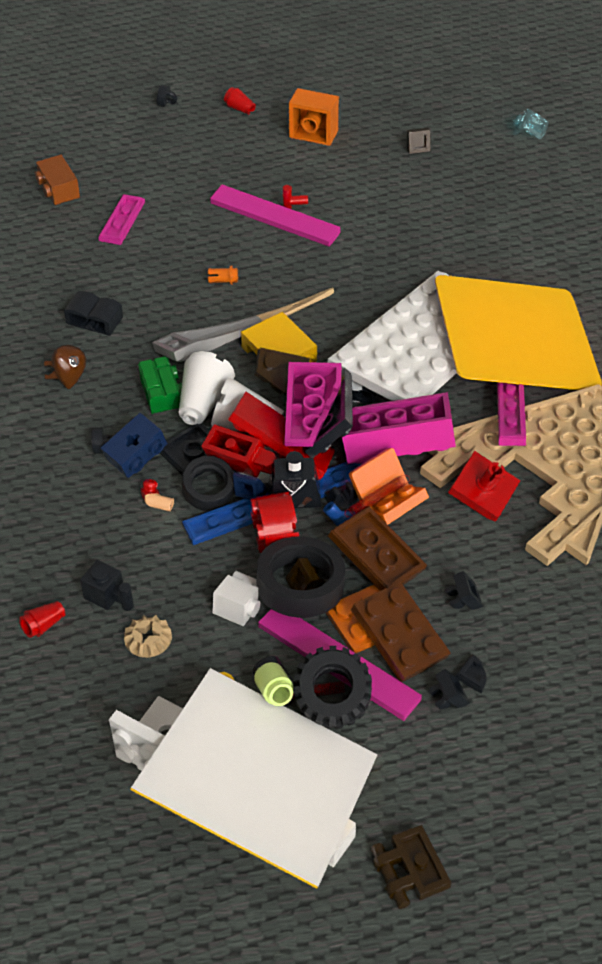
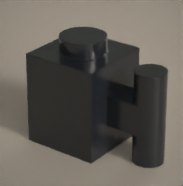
(105, 585)

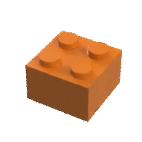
(313, 116)

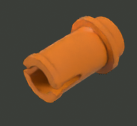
(225, 275)

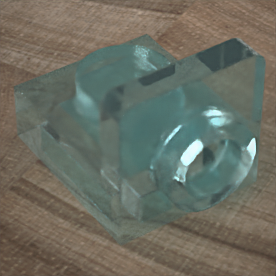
(530, 122)

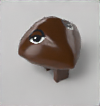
(68, 365)

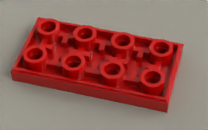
(269, 426)

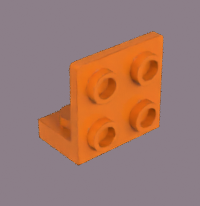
(376, 474)

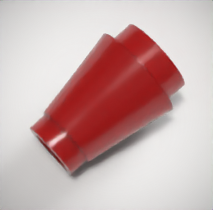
(239, 101)
(40, 619)

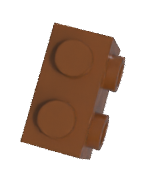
(57, 179)

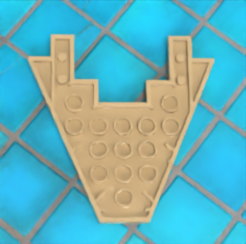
(560, 449)

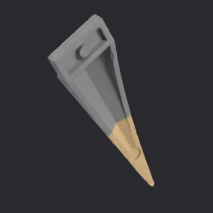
(209, 339)

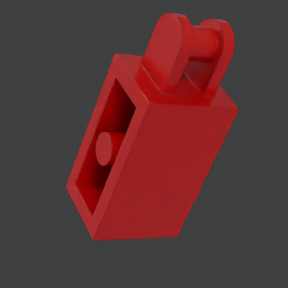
(239, 451)

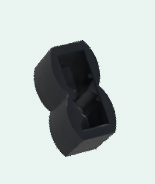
(93, 313)

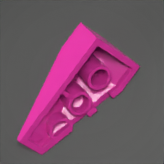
(309, 399)

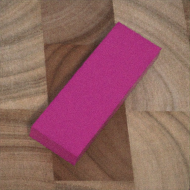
(121, 219)

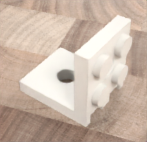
(137, 740)

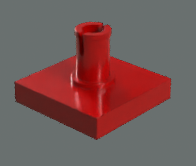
(484, 486)

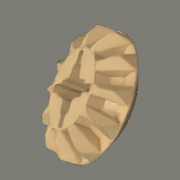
(153, 644)

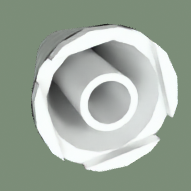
(202, 385)
(231, 395)

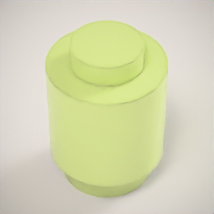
(274, 684)

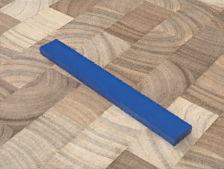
(239, 513)

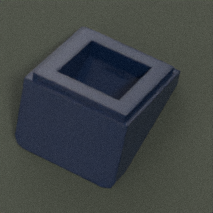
(248, 486)

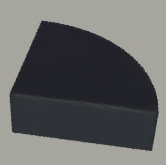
(473, 674)

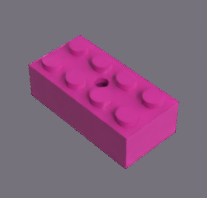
(404, 425)

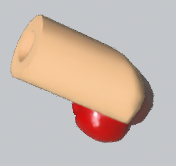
(153, 498)

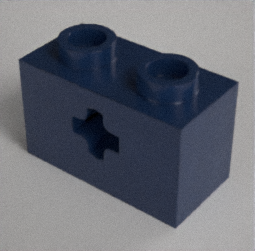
(134, 445)

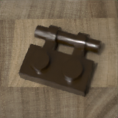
(420, 863)

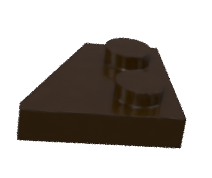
(273, 367)

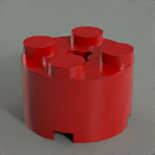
(273, 518)

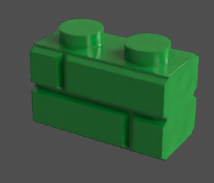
(160, 384)

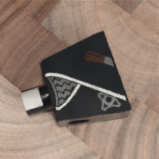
(298, 477)

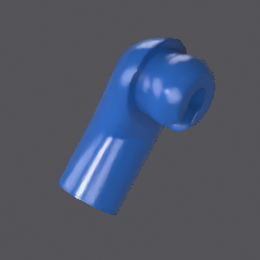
(336, 514)

